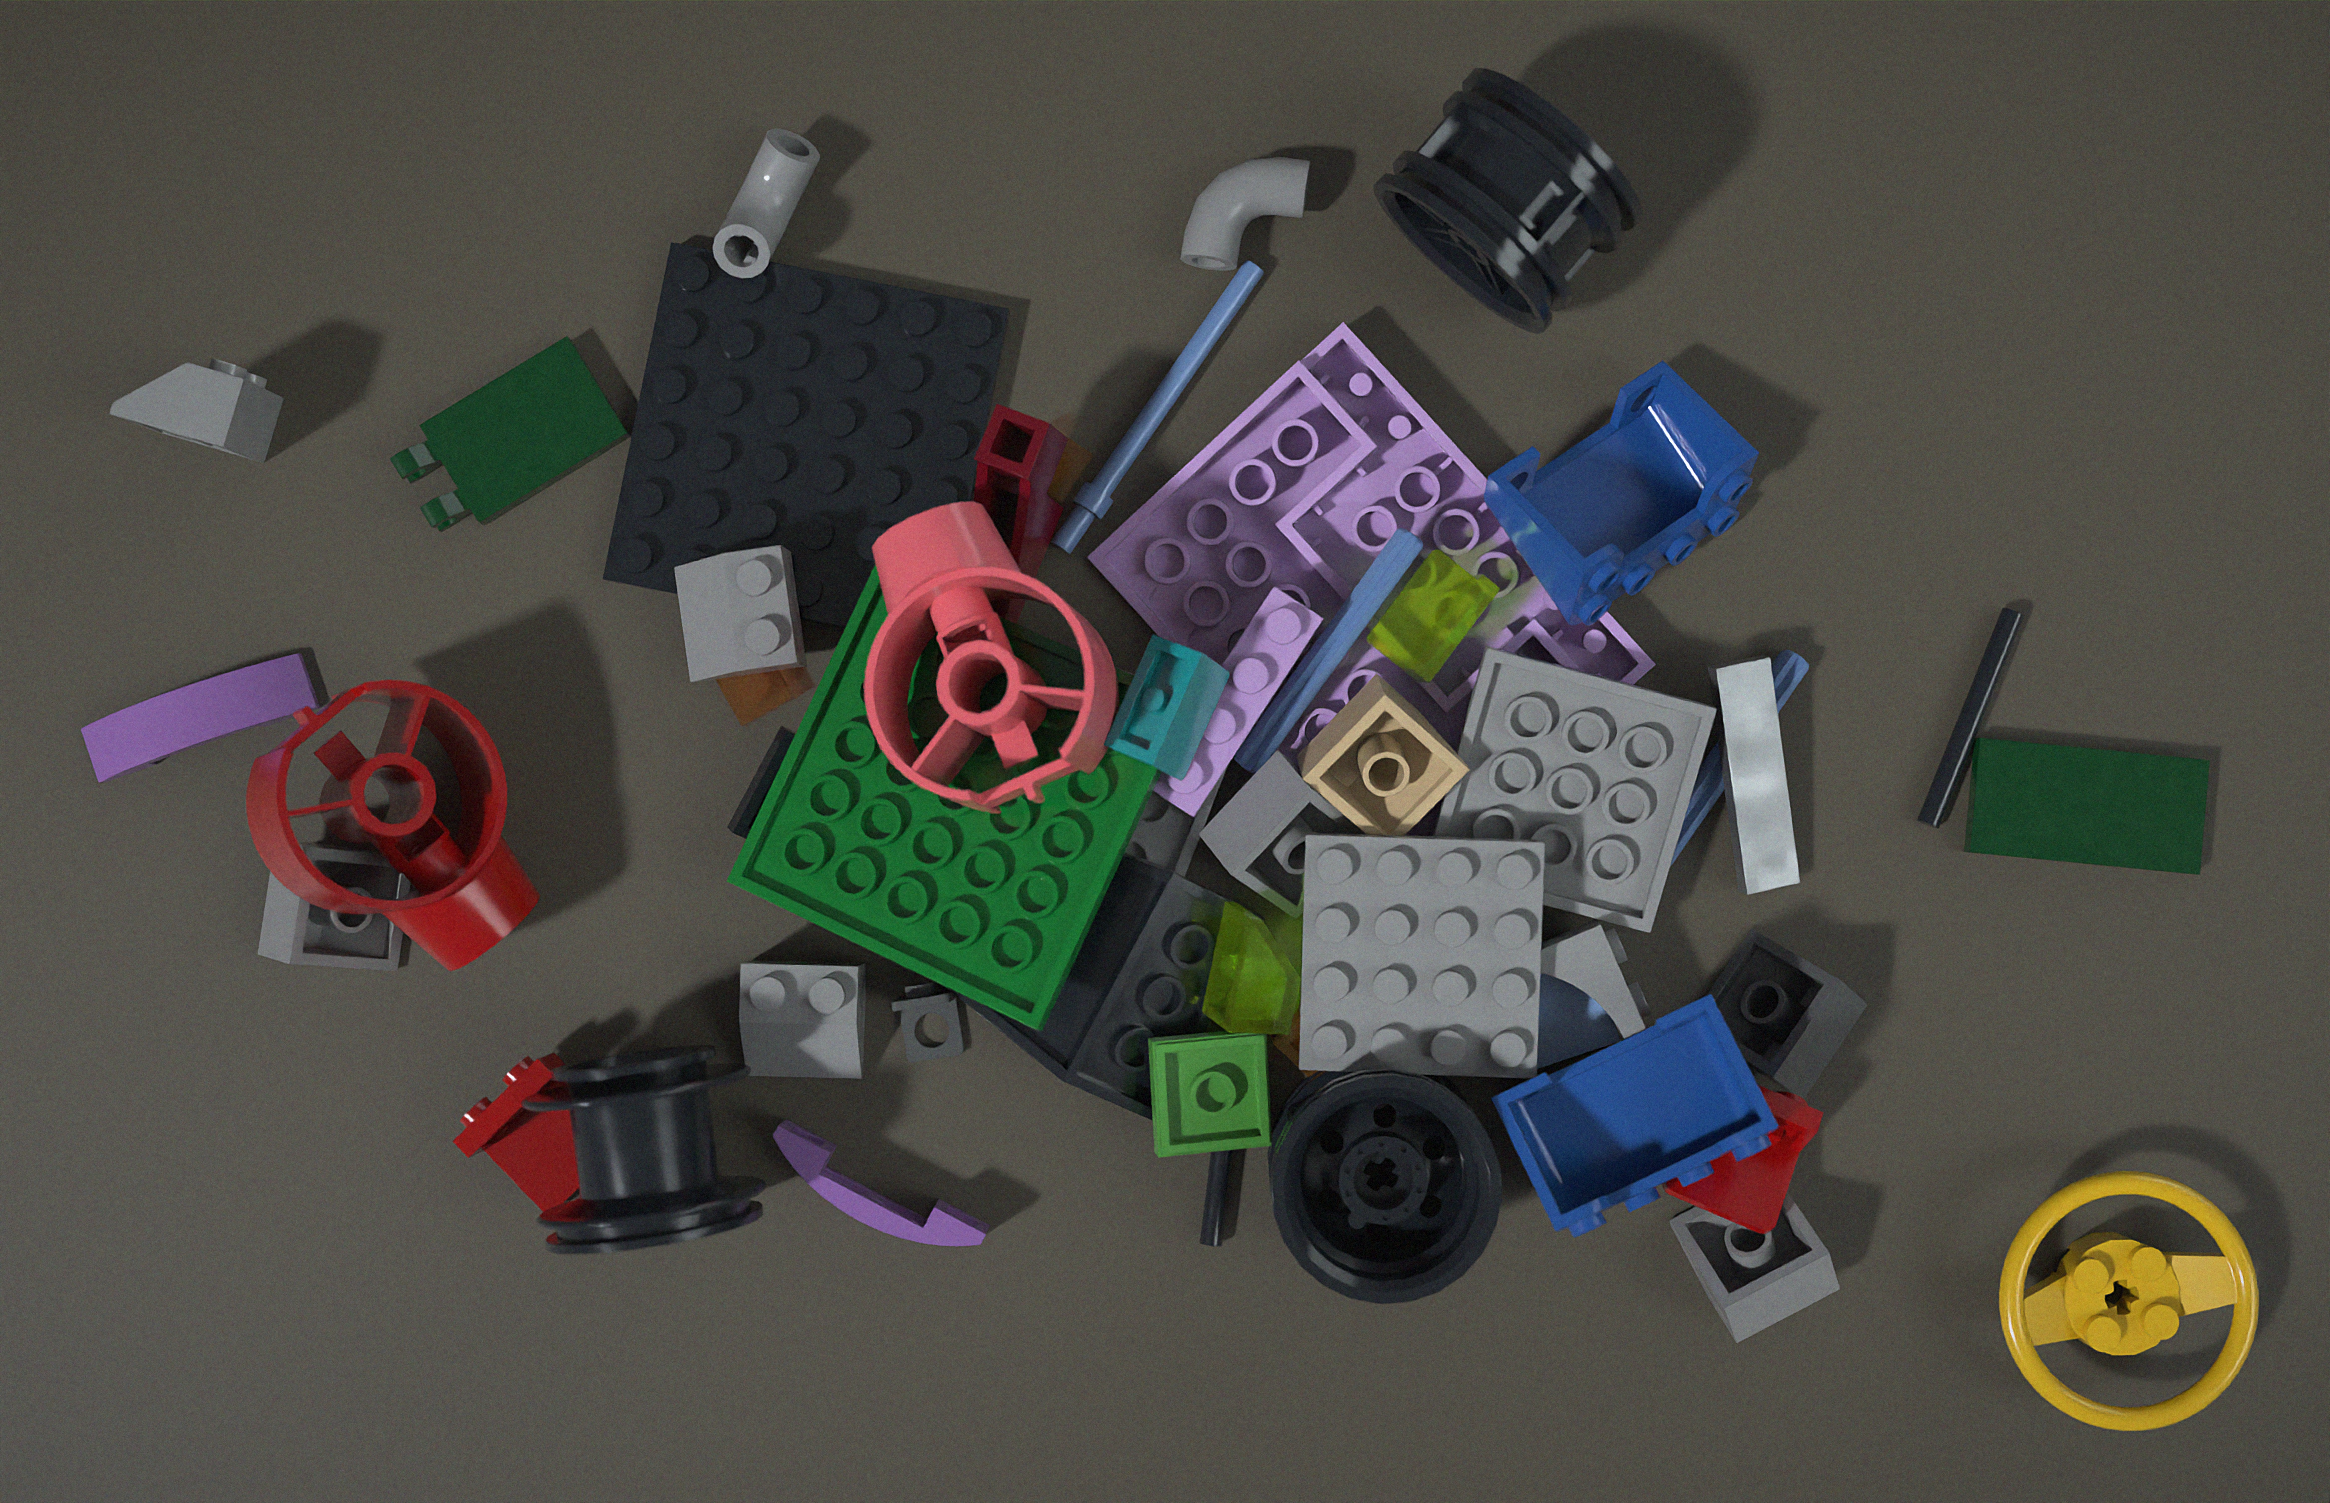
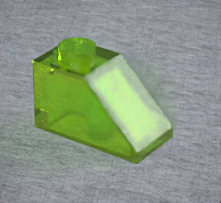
(1250, 977)

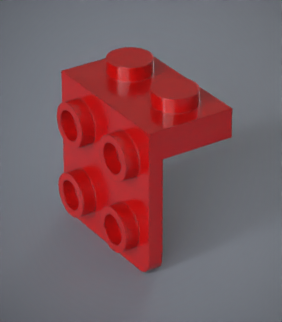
(525, 1144)
(1756, 1187)

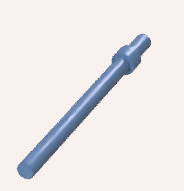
(1094, 498)

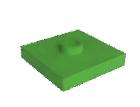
(1209, 1092)

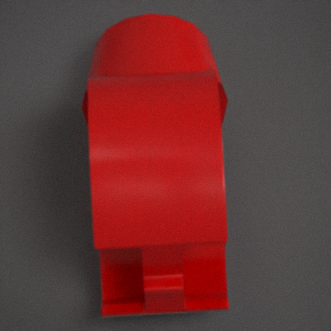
(465, 889)

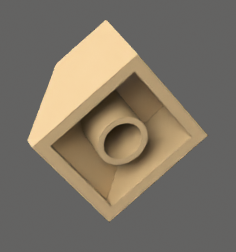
(1381, 762)

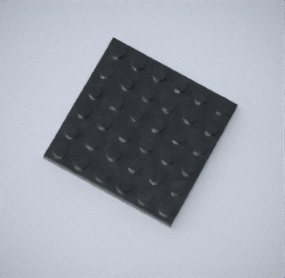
(798, 421)

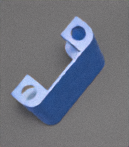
(1624, 495)
(1636, 1117)

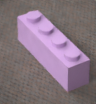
(1256, 671)

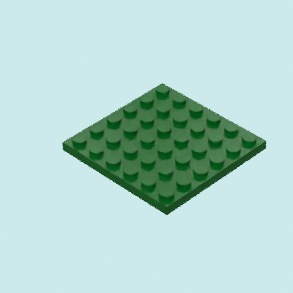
(929, 882)

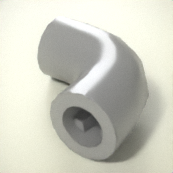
(1236, 199)
(765, 203)

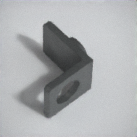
(927, 999)

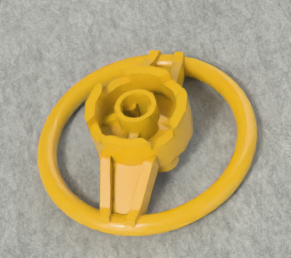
(2154, 1295)

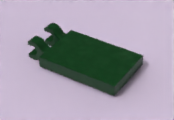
(514, 437)

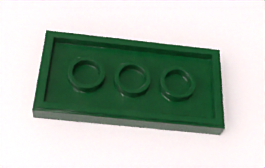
(2087, 806)

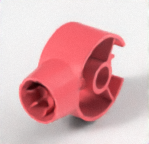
(940, 578)

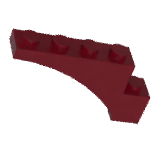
(1012, 484)

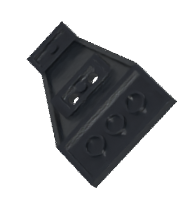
(1131, 981)

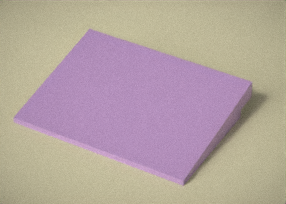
(1306, 503)

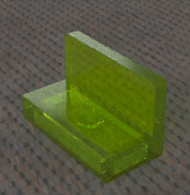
(1431, 616)

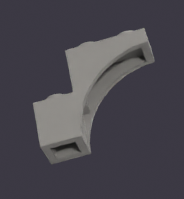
(1590, 962)

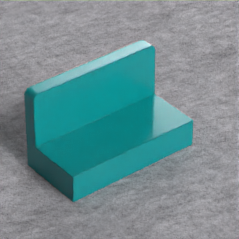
(1167, 707)

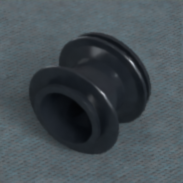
(644, 1152)

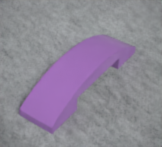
(198, 715)
(810, 1157)

